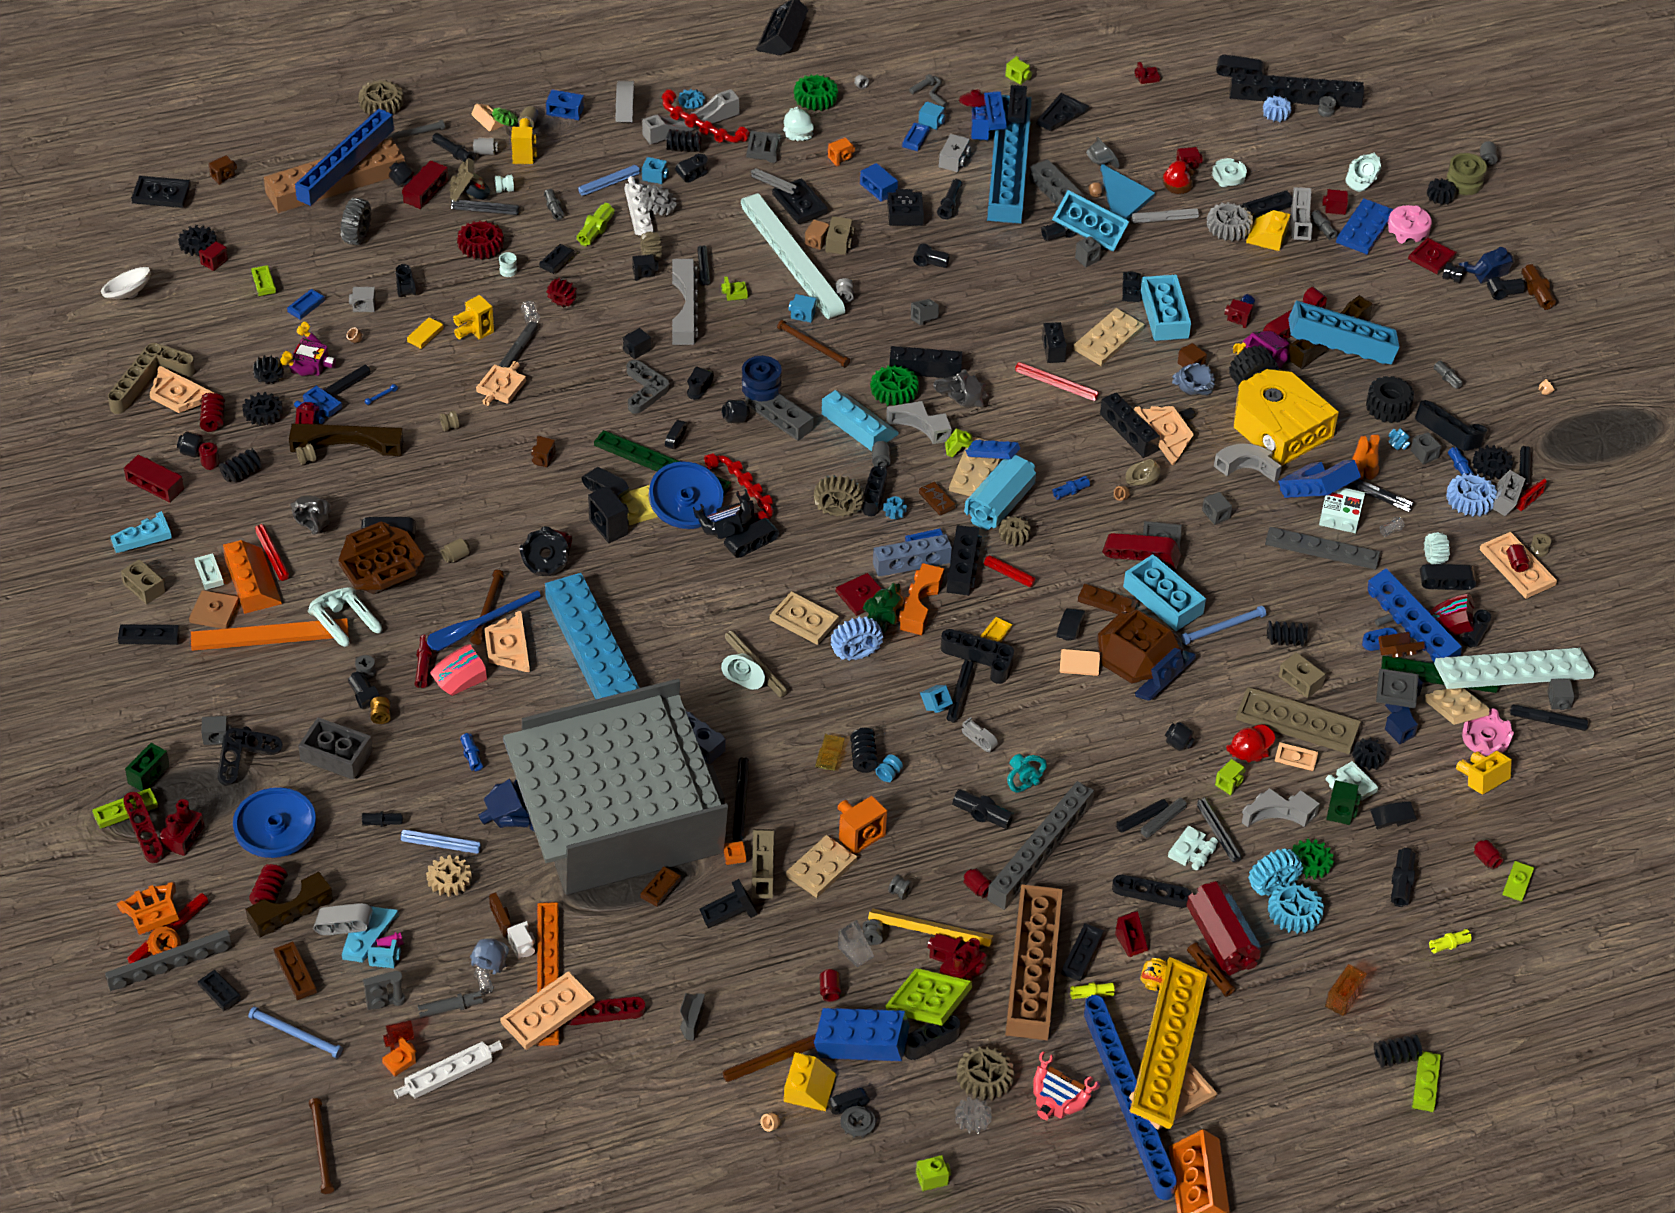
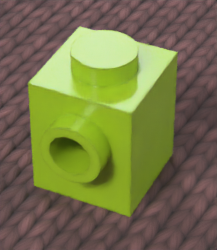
(932, 1173)

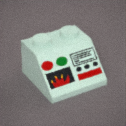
(1342, 509)

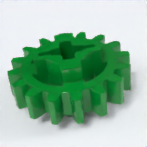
(1314, 858)

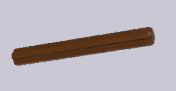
(769, 1058)

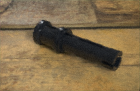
(459, 151)
(948, 203)

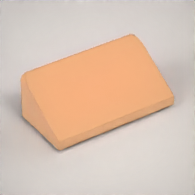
(484, 115)
(1079, 662)
(1296, 756)

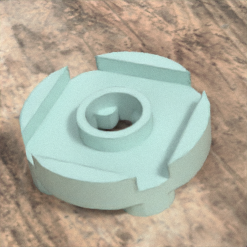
(1236, 175)

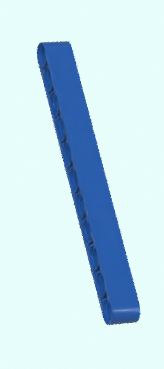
(1122, 1087)

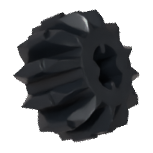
(1441, 191)
(268, 369)
(1369, 754)

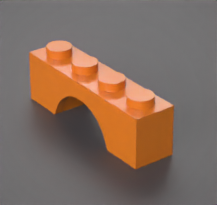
(927, 582)

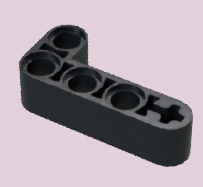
(1450, 428)
(979, 650)

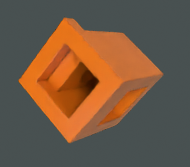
(840, 151)

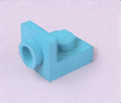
(384, 957)

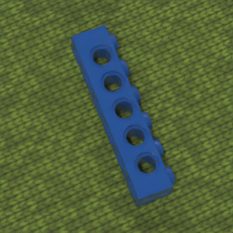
(1412, 608)

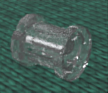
(529, 309)

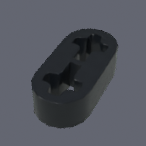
(676, 434)
(848, 1099)

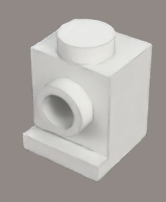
(521, 940)

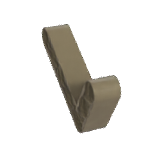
(144, 369)

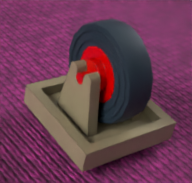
(468, 183)

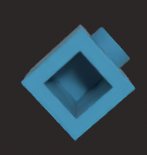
(931, 115)
(802, 308)
(936, 698)

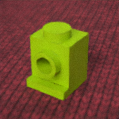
(1018, 71)
(1230, 776)

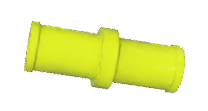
(1450, 941)
(1092, 989)

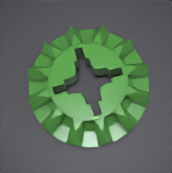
(505, 117)

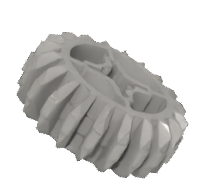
(1229, 221)

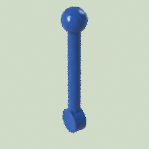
(393, 388)

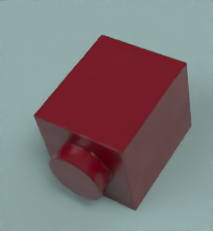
(1335, 201)

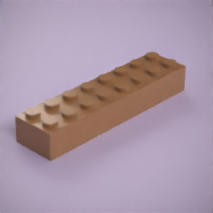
(371, 169)
(1034, 962)

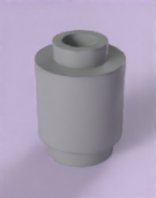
(485, 146)

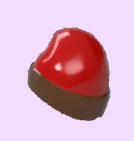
(1178, 178)

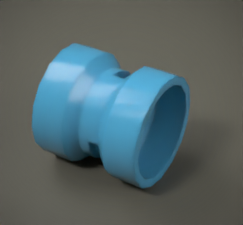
(889, 767)

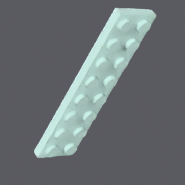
(1513, 668)

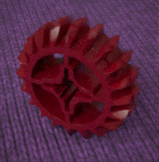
(480, 239)

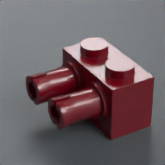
(181, 828)
(966, 962)

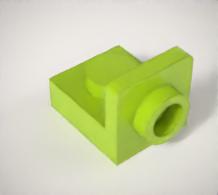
(735, 290)
(956, 441)

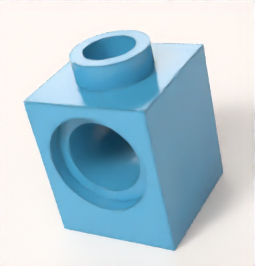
(654, 170)

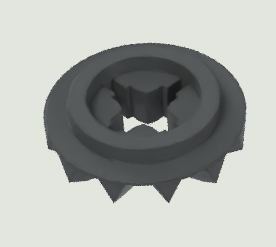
(857, 1113)

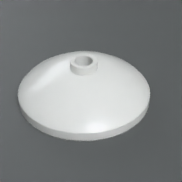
(127, 284)

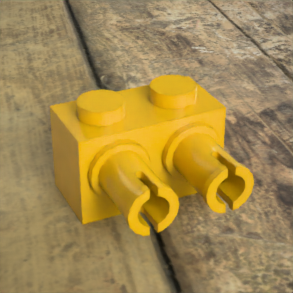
(522, 143)
(477, 317)
(1486, 771)

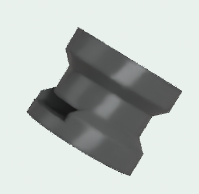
(1326, 106)
(366, 665)
(900, 887)
(872, 931)

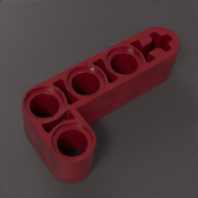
(1281, 324)
(1141, 547)

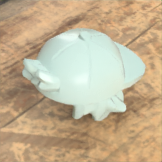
(798, 125)
(1363, 172)

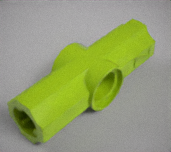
(595, 224)

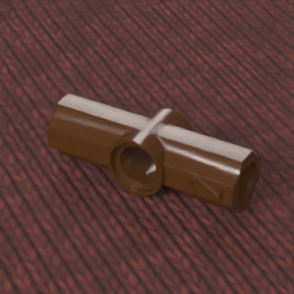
(1538, 286)

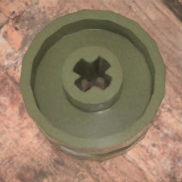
(1467, 173)

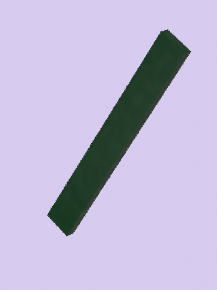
(640, 454)

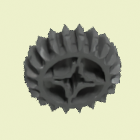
(355, 221)

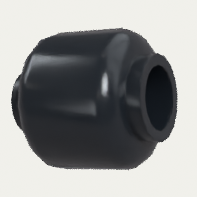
(401, 173)
(735, 411)
(189, 444)
(1179, 736)

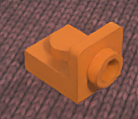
(400, 1058)

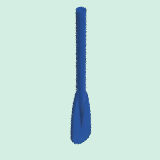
(456, 632)

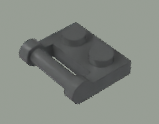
(757, 146)
(376, 990)

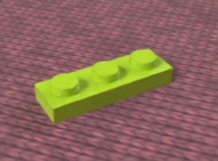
(115, 811)
(1426, 1081)

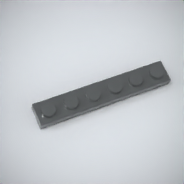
(1322, 548)
(168, 960)

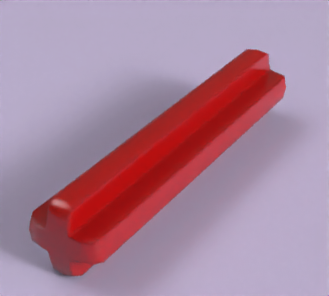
(1009, 571)

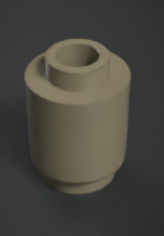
(530, 113)
(455, 550)

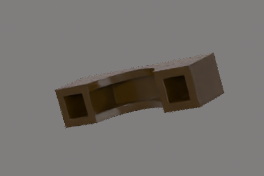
(267, 916)

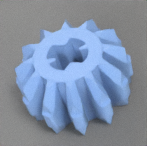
(1277, 108)

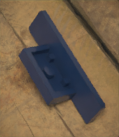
(1164, 673)

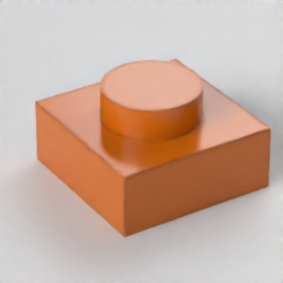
(734, 853)

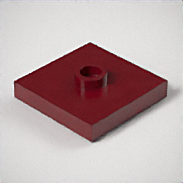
(1432, 255)
(857, 592)

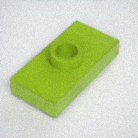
(263, 280)
(1518, 881)

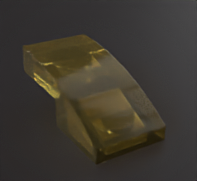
(830, 752)

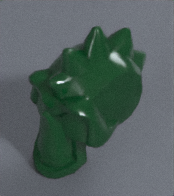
(885, 606)

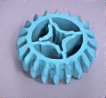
(1274, 871)
(1295, 908)

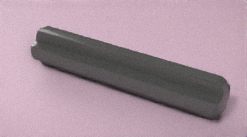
(1163, 817)

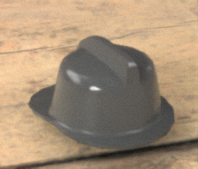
(1101, 154)

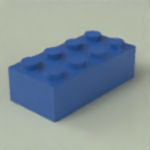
(862, 1034)

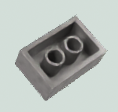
(335, 748)

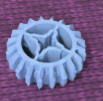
(1475, 495)
(856, 638)

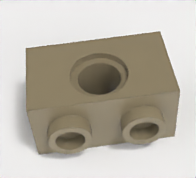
(839, 235)
(1301, 675)

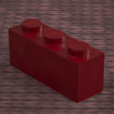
(425, 184)
(154, 478)

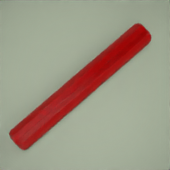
(272, 552)

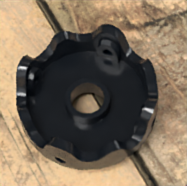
(537, 542)

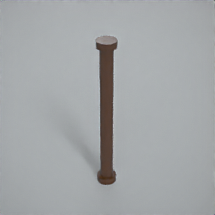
(844, 361)
(498, 575)
(326, 1187)

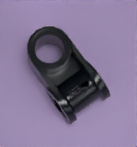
(691, 169)
(404, 280)
(699, 382)

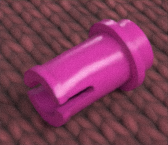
(386, 941)

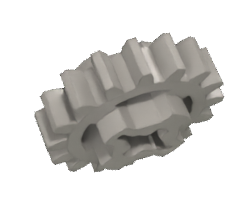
(658, 200)

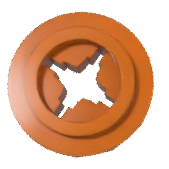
(160, 934)

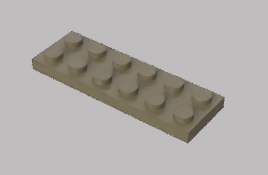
(1298, 720)

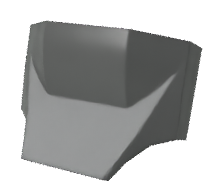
(691, 1012)

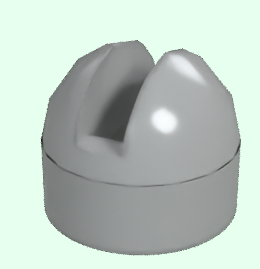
(861, 81)

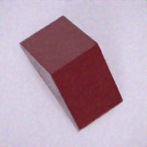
(1131, 934)

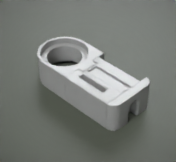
(978, 735)

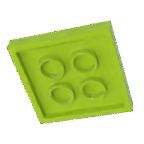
(929, 996)

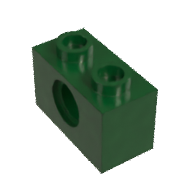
(147, 767)
(1343, 802)

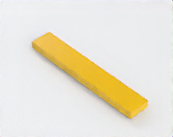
(928, 926)

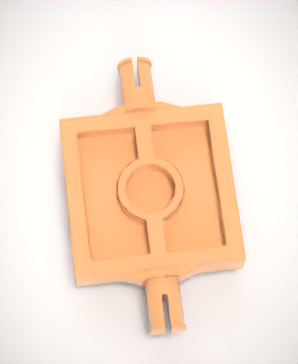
(501, 383)

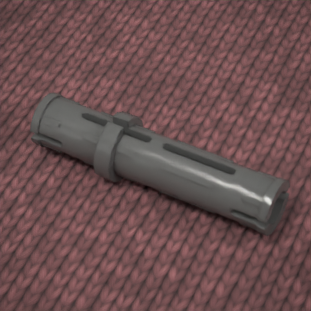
(449, 1004)

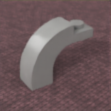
(624, 101)
(1300, 214)
(1247, 456)

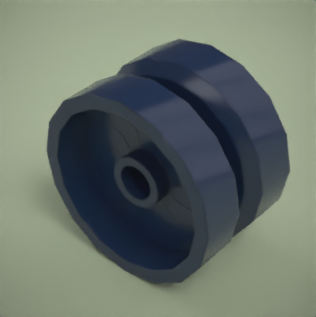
(761, 378)

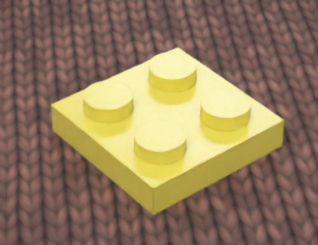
(638, 505)

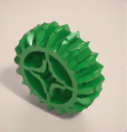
(815, 92)
(894, 385)

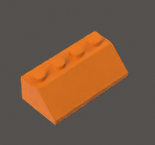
(251, 576)
(1199, 1174)

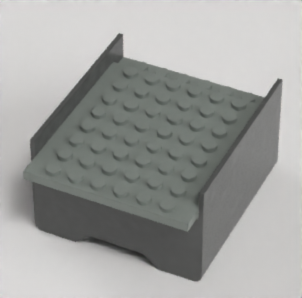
(618, 787)

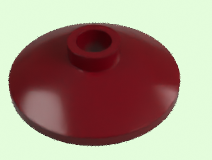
(974, 98)

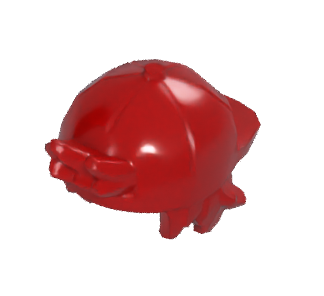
(1252, 743)

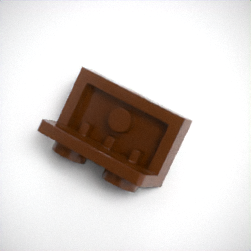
(1399, 643)

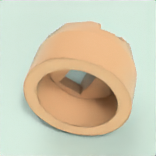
(1546, 387)
(768, 1119)

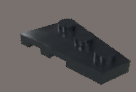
(1061, 112)

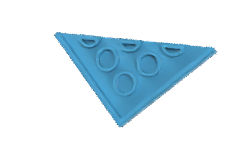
(1123, 193)

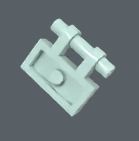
(1353, 774)
(1187, 845)

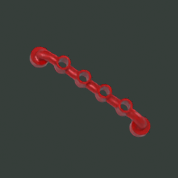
(705, 127)
(745, 479)

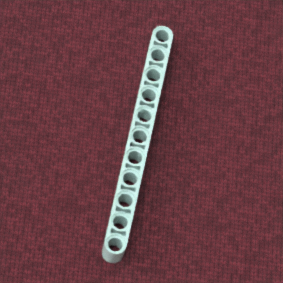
(792, 256)

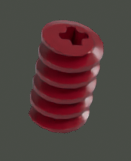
(212, 411)
(268, 884)

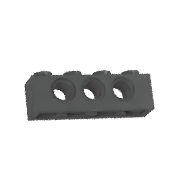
(1052, 181)
(784, 415)

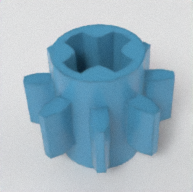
(1399, 439)
(895, 507)

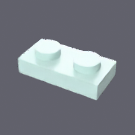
(209, 571)

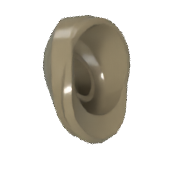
(1143, 473)

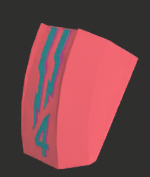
(459, 670)

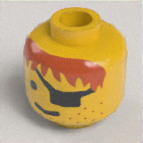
(1153, 973)

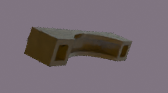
(1303, 351)
(384, 440)

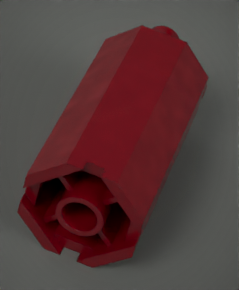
(1224, 928)

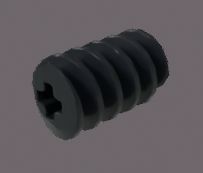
(683, 140)
(240, 465)
(1286, 633)
(864, 750)
(1397, 1049)

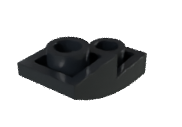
(1131, 286)
(1070, 624)
(1395, 813)

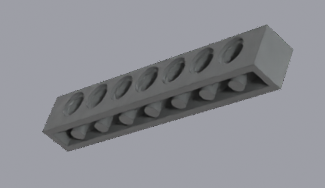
(1040, 845)

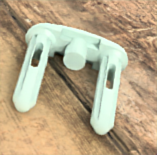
(334, 600)

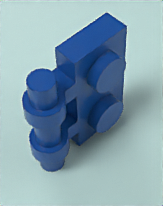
(327, 404)

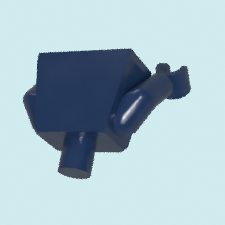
(1491, 264)
(506, 806)

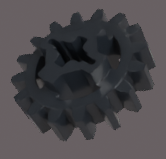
(196, 239)
(262, 408)
(1492, 461)

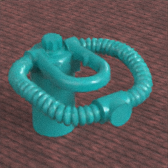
(1028, 774)

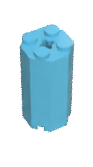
(1000, 492)

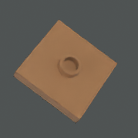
(214, 609)

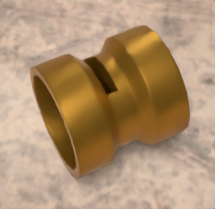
(380, 710)

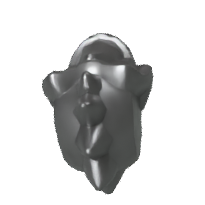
(963, 389)
(311, 513)

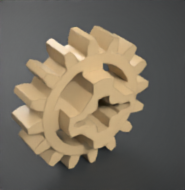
(449, 875)

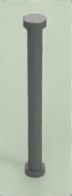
(409, 132)

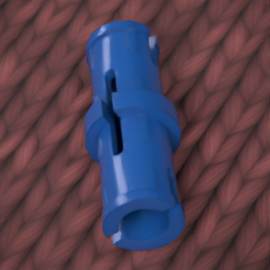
(1460, 462)
(1071, 487)
(471, 752)

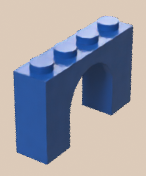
(1316, 481)

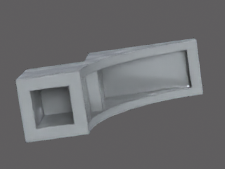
(914, 414)
(1269, 804)

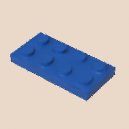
(1364, 226)

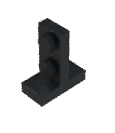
(728, 906)

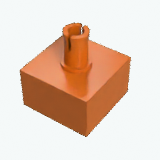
(861, 824)

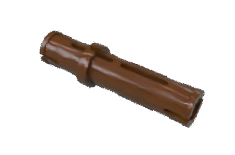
(1224, 986)

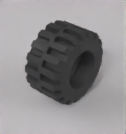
(1250, 362)
(1390, 399)

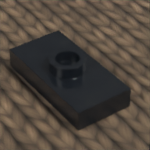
(556, 258)
(219, 990)

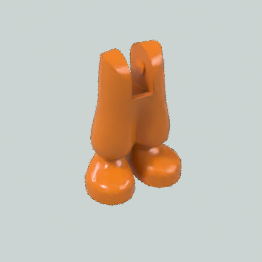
(1367, 456)

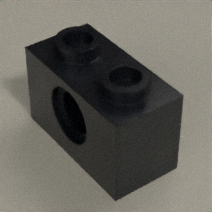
(1054, 342)

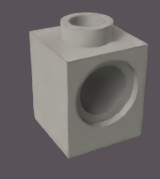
(363, 299)

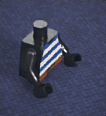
(727, 521)

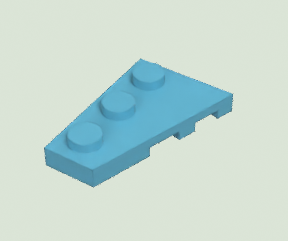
(147, 533)
(358, 943)

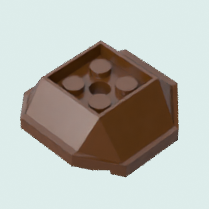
(380, 557)
(1135, 645)

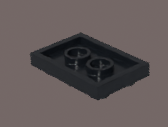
(161, 191)
(803, 205)

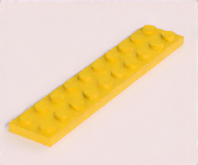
(1168, 1043)

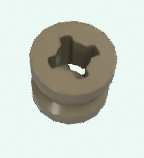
(449, 420)
(306, 454)
(1540, 545)

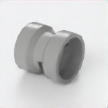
(844, 289)

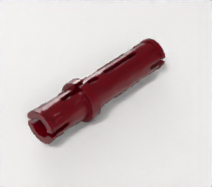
(424, 654)

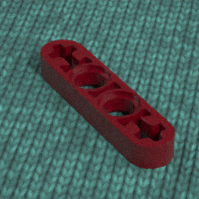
(145, 826)
(605, 1015)

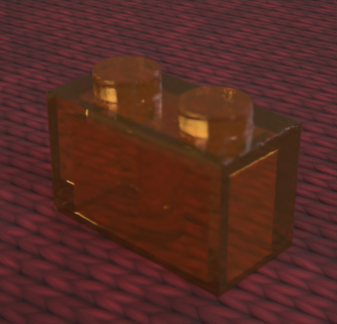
(1346, 990)

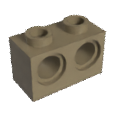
(143, 581)

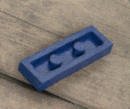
(995, 110)
(993, 449)

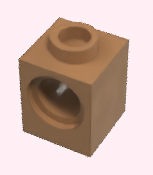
(816, 234)

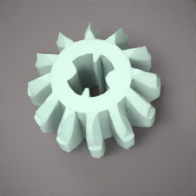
(1436, 548)

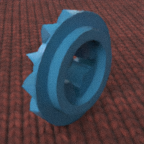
(697, 99)

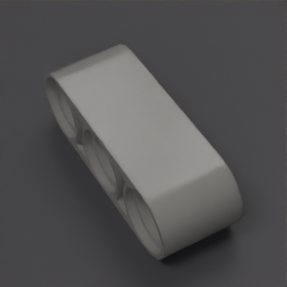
(343, 919)

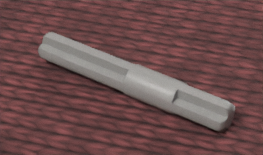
(1165, 215)

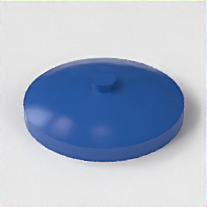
(679, 489)
(274, 822)

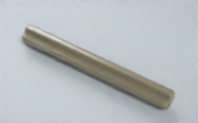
(770, 679)

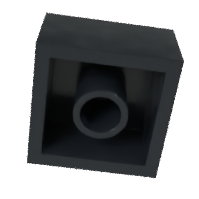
(608, 514)

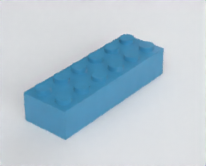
(1343, 332)

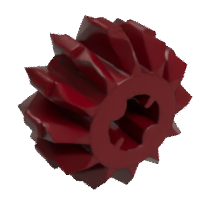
(561, 292)

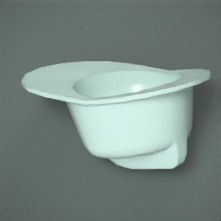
(743, 670)

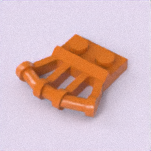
(153, 915)

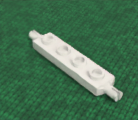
(639, 214)
(448, 1070)

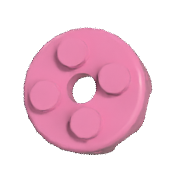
(1403, 228)
(1491, 725)

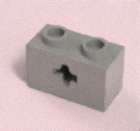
(954, 153)
(1508, 492)

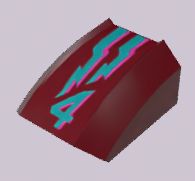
(1455, 614)

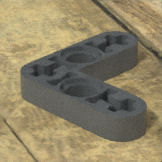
(657, 386)

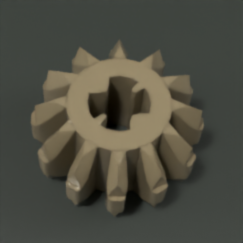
(651, 244)
(1014, 531)

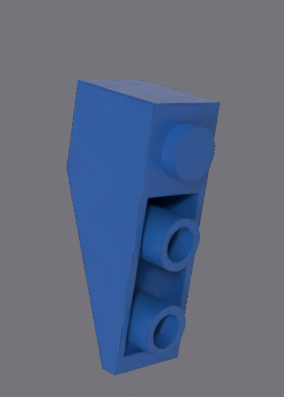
(979, 123)

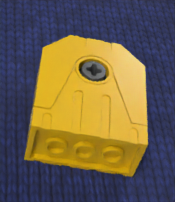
(1283, 415)

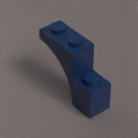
(1400, 722)

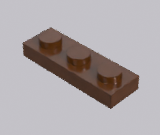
(1106, 600)
(295, 971)

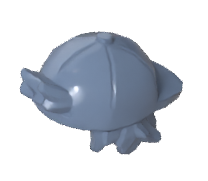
(1194, 379)
(490, 955)

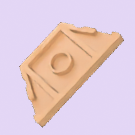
(176, 391)
(1171, 428)
(507, 643)

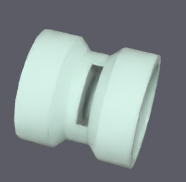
(504, 183)
(508, 264)

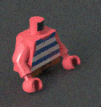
(1058, 1092)

